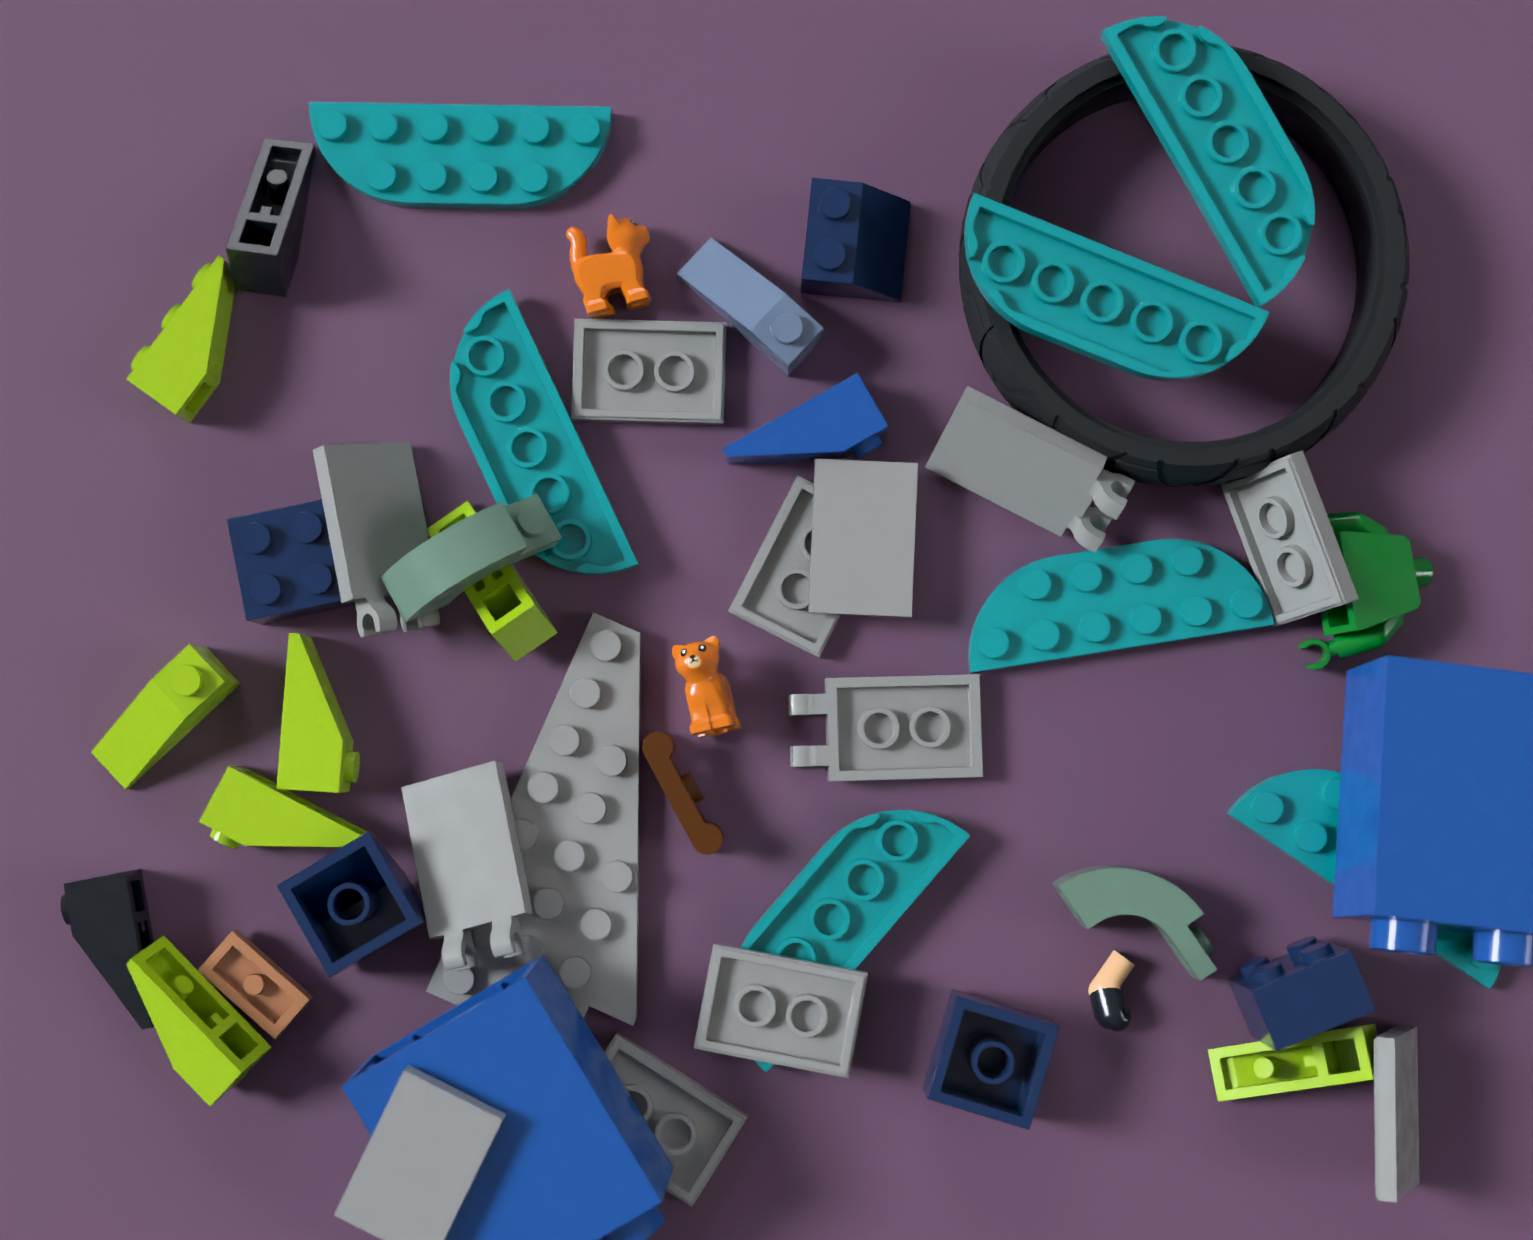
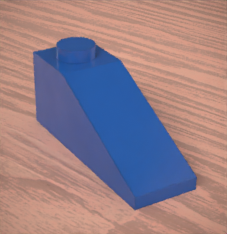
(822, 428)

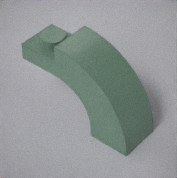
(467, 553)
(1121, 890)

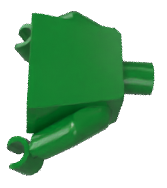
(1384, 580)

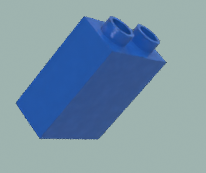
(1437, 807)
(572, 1140)

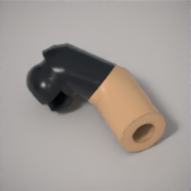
(1106, 993)

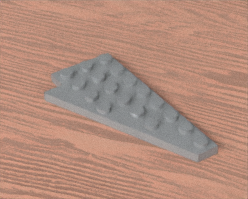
(579, 835)

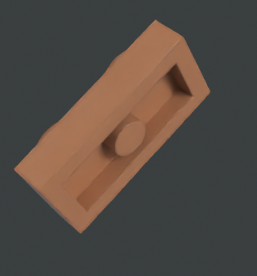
(255, 983)

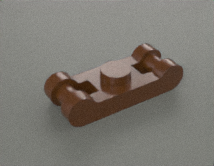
(682, 793)

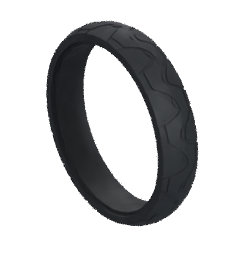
(1382, 271)

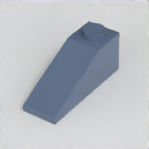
(752, 306)

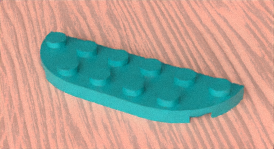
(1221, 145)
(460, 151)
(1102, 298)
(529, 441)
(1114, 603)
(1301, 819)
(856, 888)

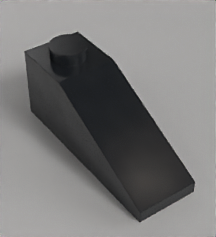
(271, 218)
(111, 927)

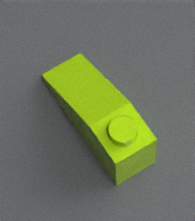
(504, 601)
(164, 713)
(314, 735)
(255, 813)
(196, 1024)
(1316, 1062)

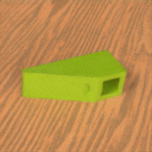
(189, 352)

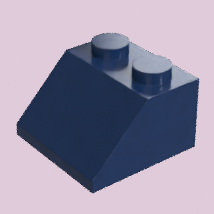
(855, 241)
(352, 903)

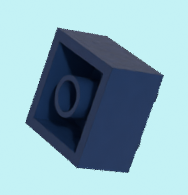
(285, 563)
(1300, 992)
(990, 1059)

